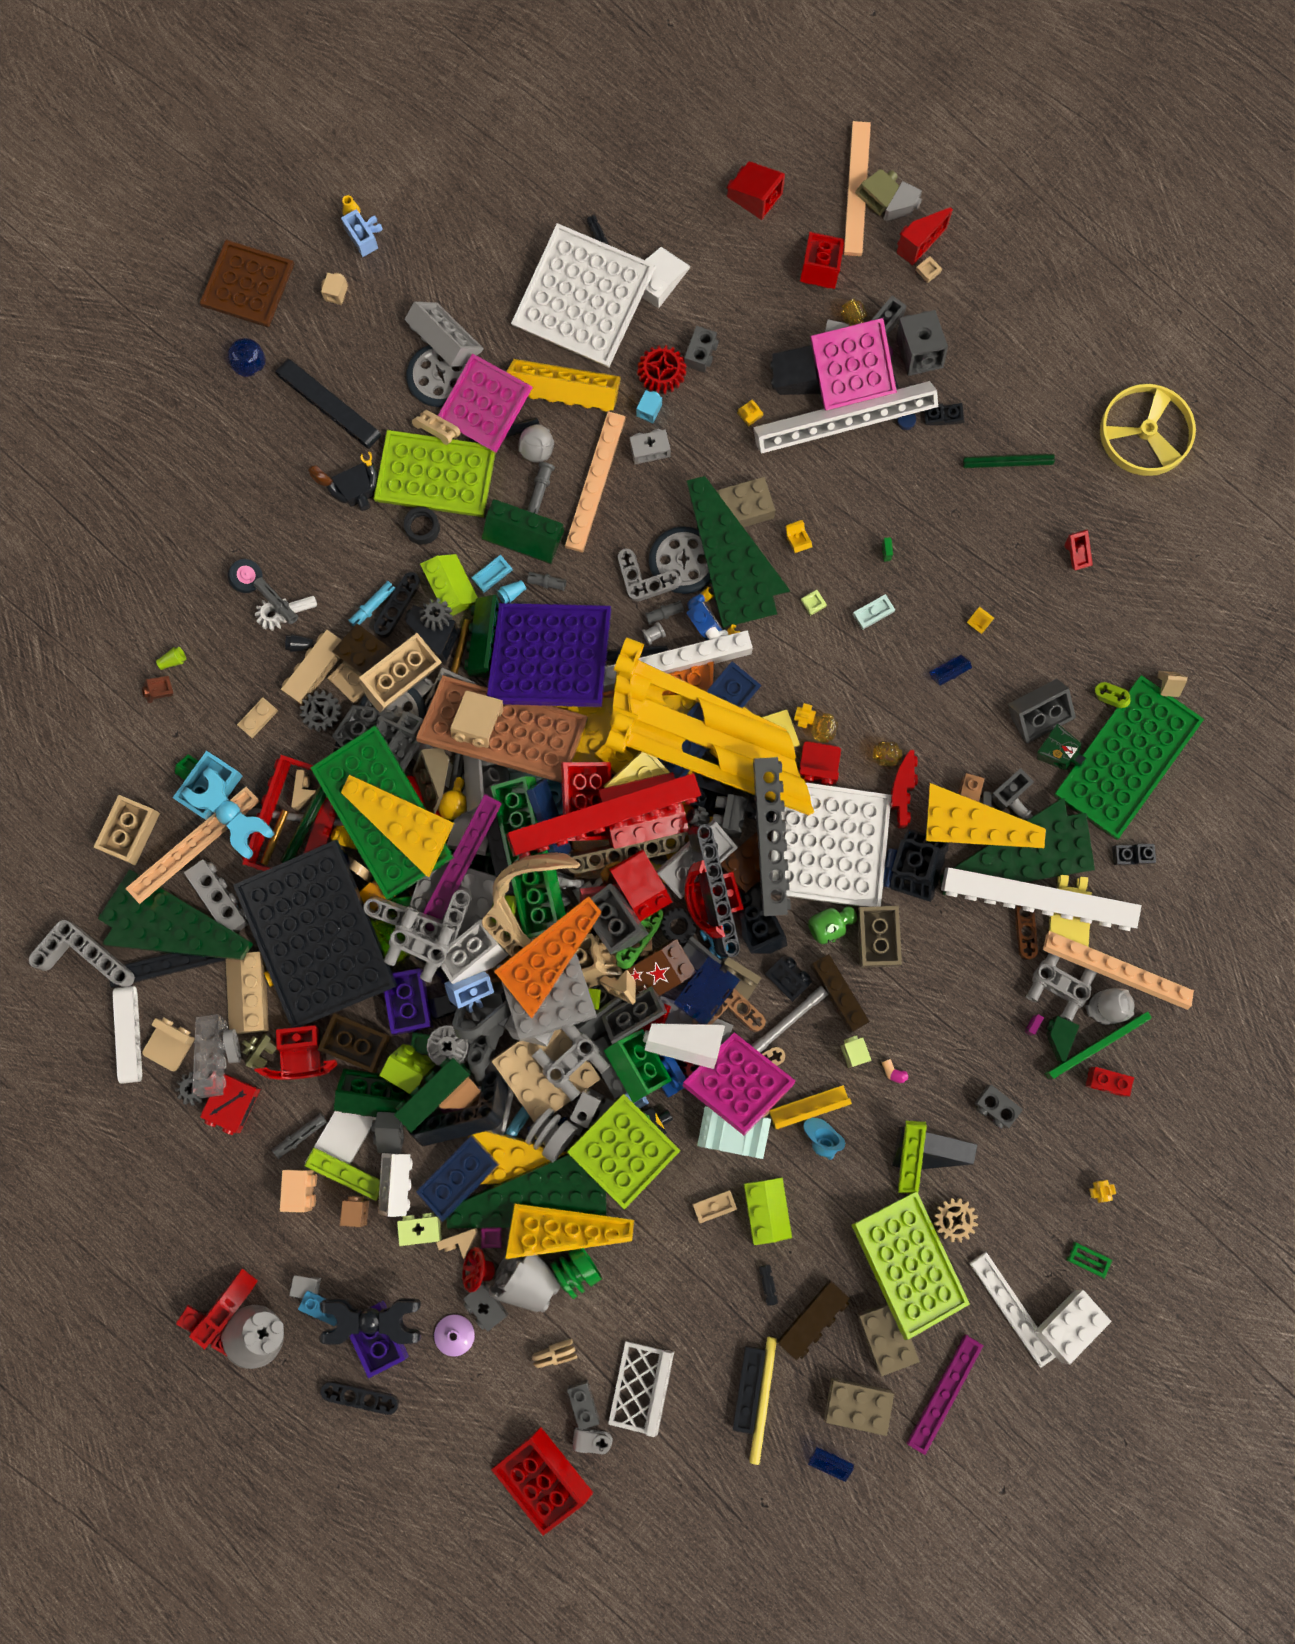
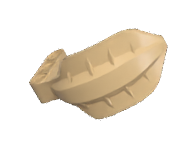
(501, 909)

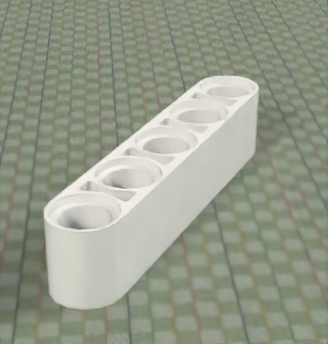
(127, 1034)

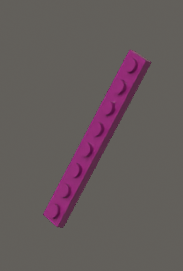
(462, 859)

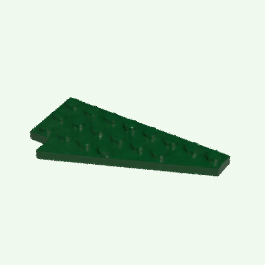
(736, 566)
(1064, 853)
(167, 926)
(550, 1185)

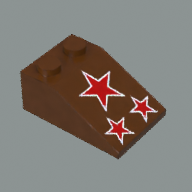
(662, 968)

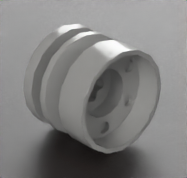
(436, 1046)
(551, 1135)

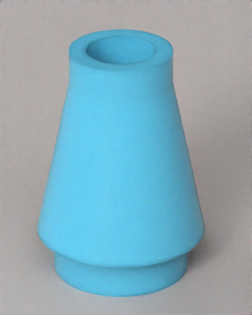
(511, 591)

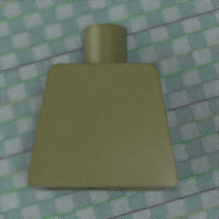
(878, 190)

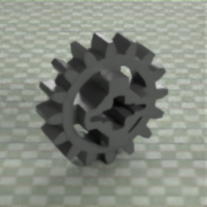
(327, 706)

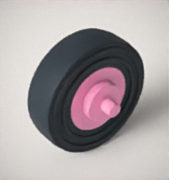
(243, 575)

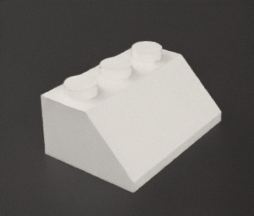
(394, 1184)

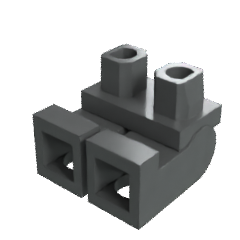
(734, 814)

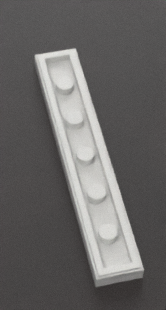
(1011, 1308)

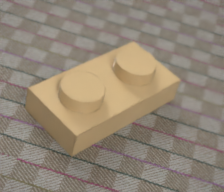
(257, 717)
(714, 1206)

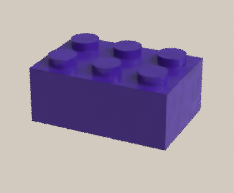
(408, 1003)
(377, 1350)

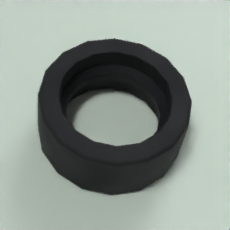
(418, 512)

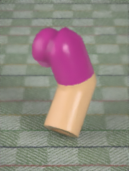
(893, 1074)

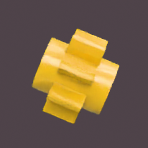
(805, 715)
(1102, 1191)

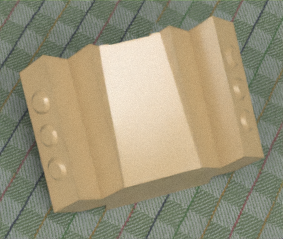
(596, 961)

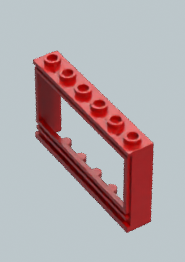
(322, 825)

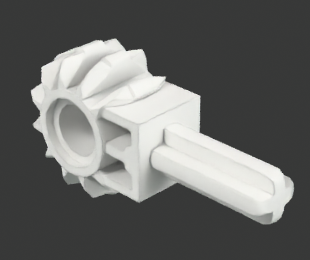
(271, 622)

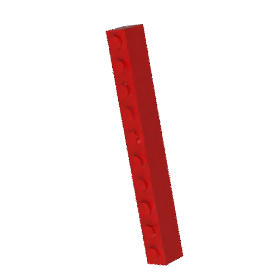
(602, 815)

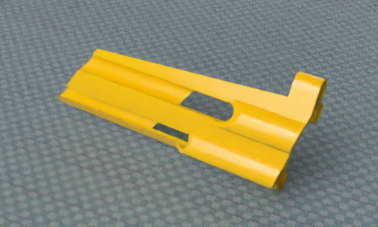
(736, 735)

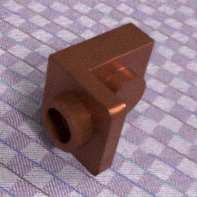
(157, 688)

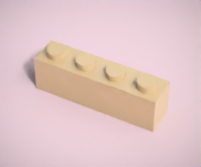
(312, 669)

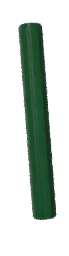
(1008, 460)
(304, 825)

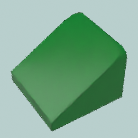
(185, 766)

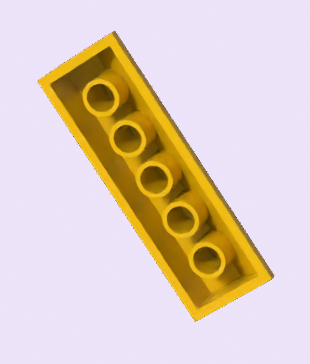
(567, 384)

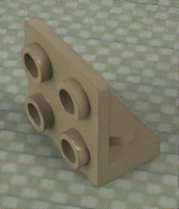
(747, 982)

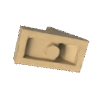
(1172, 683)
(301, 796)
(623, 987)
(463, 1239)

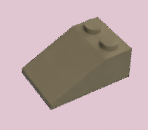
(430, 776)

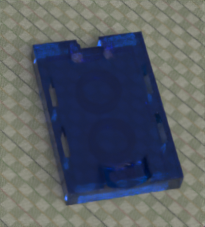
(706, 992)

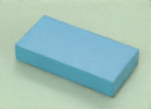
(492, 573)

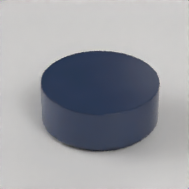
(906, 422)

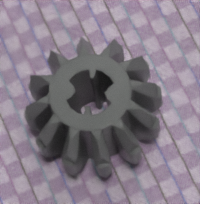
(428, 614)
(184, 1091)

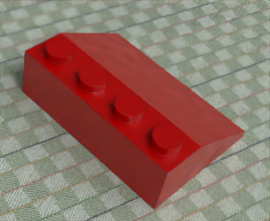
(581, 788)
(648, 828)
(542, 1481)

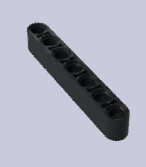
(328, 403)
(717, 881)

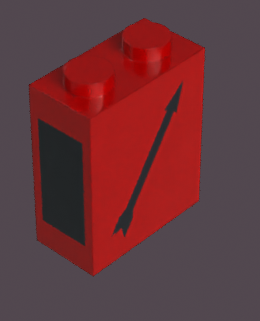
(232, 1107)

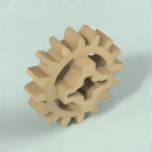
(960, 1212)

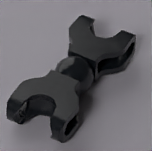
(370, 1321)

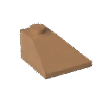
(463, 1096)

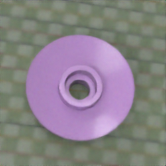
(458, 1325)

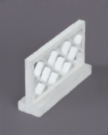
(658, 1392)

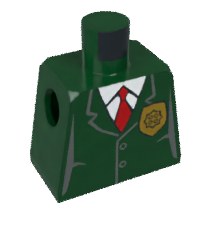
(1061, 749)

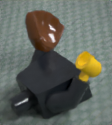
(351, 486)

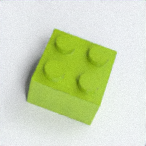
(407, 1068)

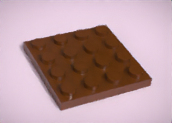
(247, 283)

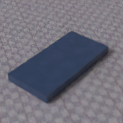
(545, 809)
(457, 1178)

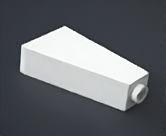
(686, 1042)

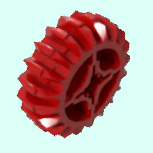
(675, 374)

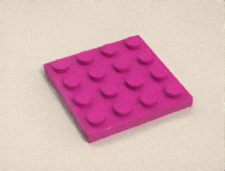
(853, 364)
(485, 402)
(740, 1085)

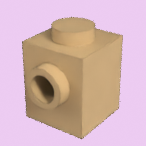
(334, 288)

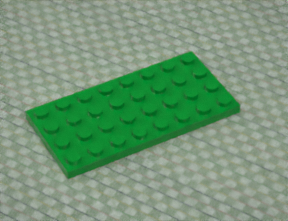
(1129, 758)
(374, 763)

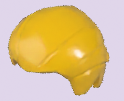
(453, 802)

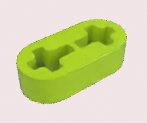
(1113, 694)

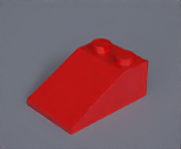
(922, 234)
(822, 260)
(641, 885)

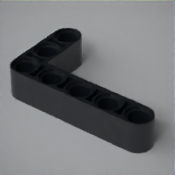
(467, 1121)

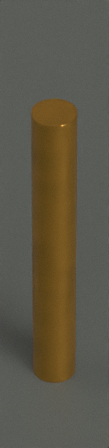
(460, 647)
(273, 840)

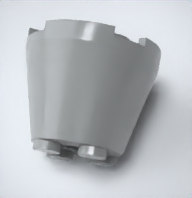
(524, 1283)
(242, 1336)

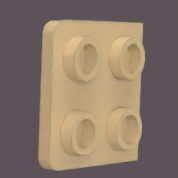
(168, 1044)

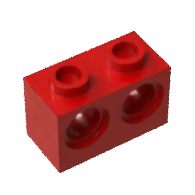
(1109, 1082)

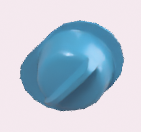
(824, 1138)

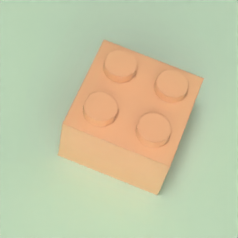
(297, 1190)

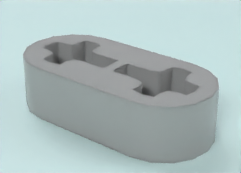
(232, 1046)

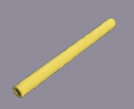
(763, 1401)

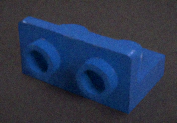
(676, 1075)

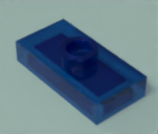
(950, 670)
(831, 1464)

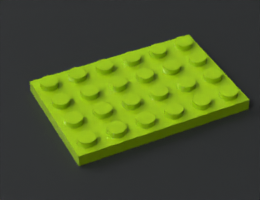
(435, 475)
(910, 1265)

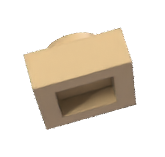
(928, 269)

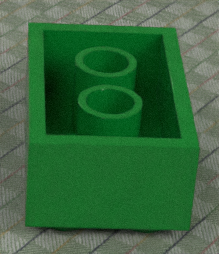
(637, 1069)

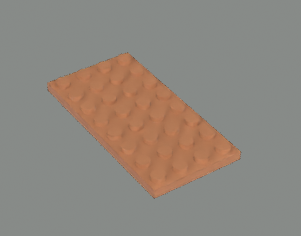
(523, 738)

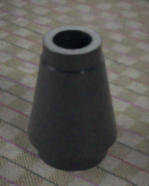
(298, 643)

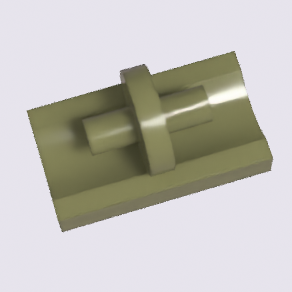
(264, 1043)

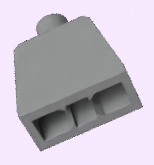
(588, 1103)

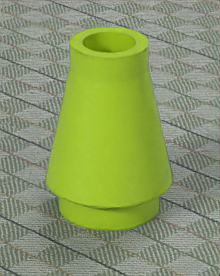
(172, 658)

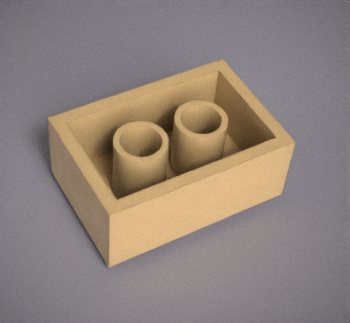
(126, 830)

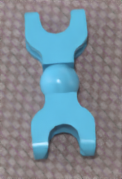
(227, 812)

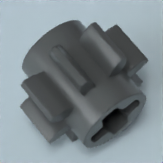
(697, 816)

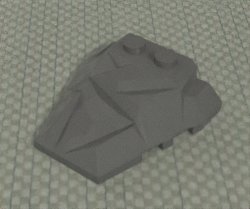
(396, 728)

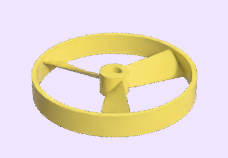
(1148, 430)

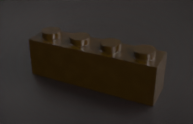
(839, 993)
(813, 1320)

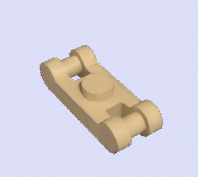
(436, 426)

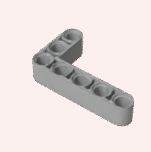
(422, 919)
(86, 950)

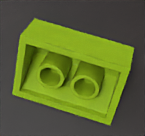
(450, 582)
(767, 1211)

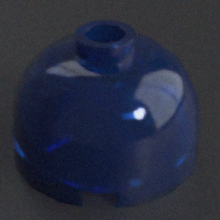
(246, 357)

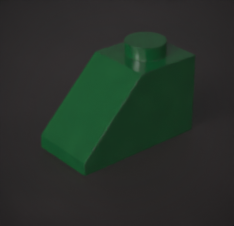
(1061, 1036)

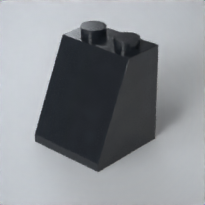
(795, 372)
(439, 641)

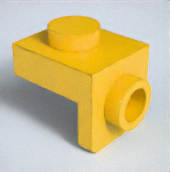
(797, 536)
(343, 837)

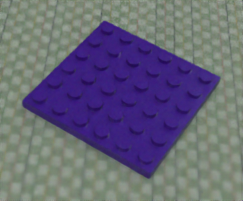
(550, 654)

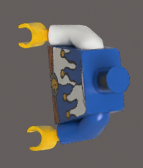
(704, 619)

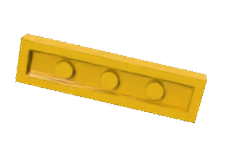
(809, 1107)

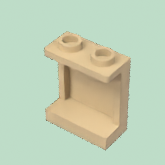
(476, 719)

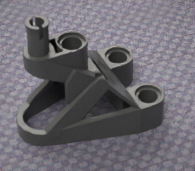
(482, 1034)

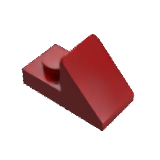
(1079, 548)

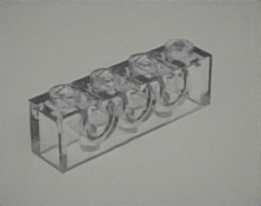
(203, 1065)

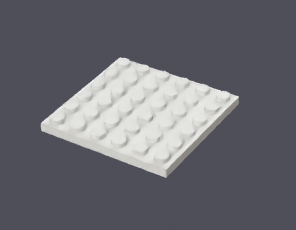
(583, 295)
(838, 848)

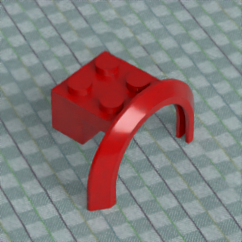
(695, 900)
(298, 1055)

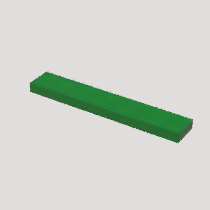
(1098, 1045)

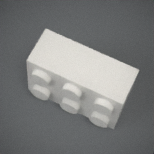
(1072, 1326)

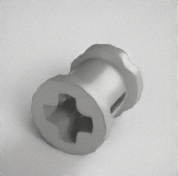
(653, 633)

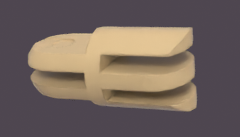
(555, 1354)

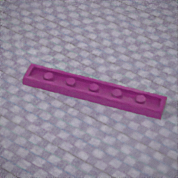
(944, 1394)

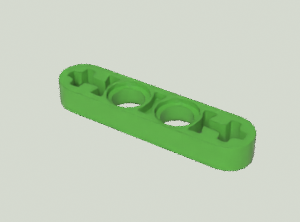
(635, 952)

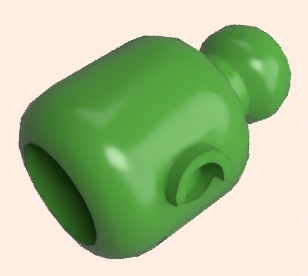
(830, 924)

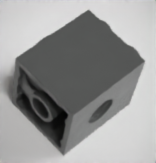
(921, 342)

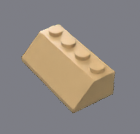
(398, 672)
(247, 994)

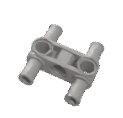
(419, 944)
(1061, 985)
(570, 1061)

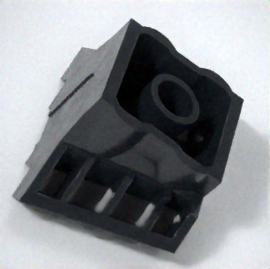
(918, 865)

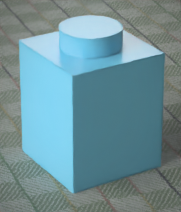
(649, 406)

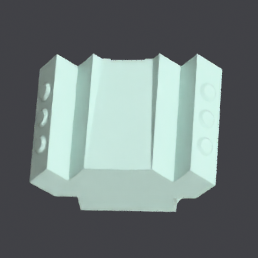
(721, 1136)

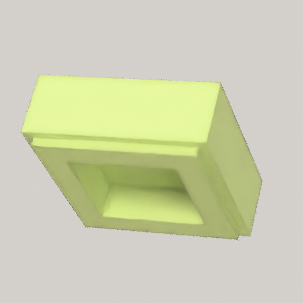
(813, 602)

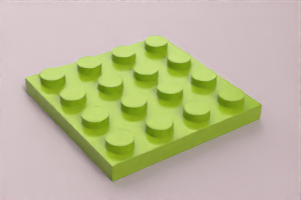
(623, 1151)

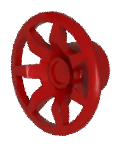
(479, 1270)

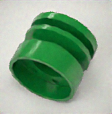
(576, 1271)

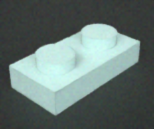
(873, 612)

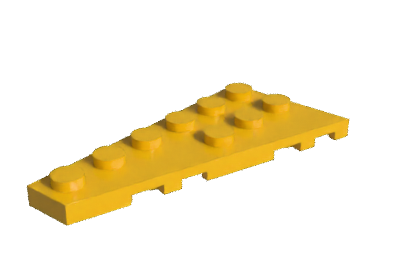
(968, 821)
(408, 826)
(512, 1155)
(553, 1230)

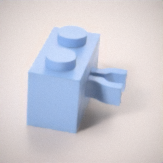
(361, 232)
(469, 990)

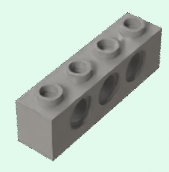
(197, 876)

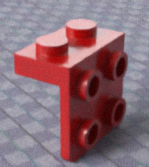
(820, 763)

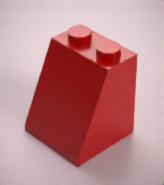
(756, 188)

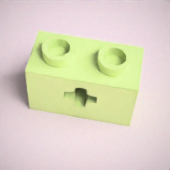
(855, 1051)
(409, 1236)

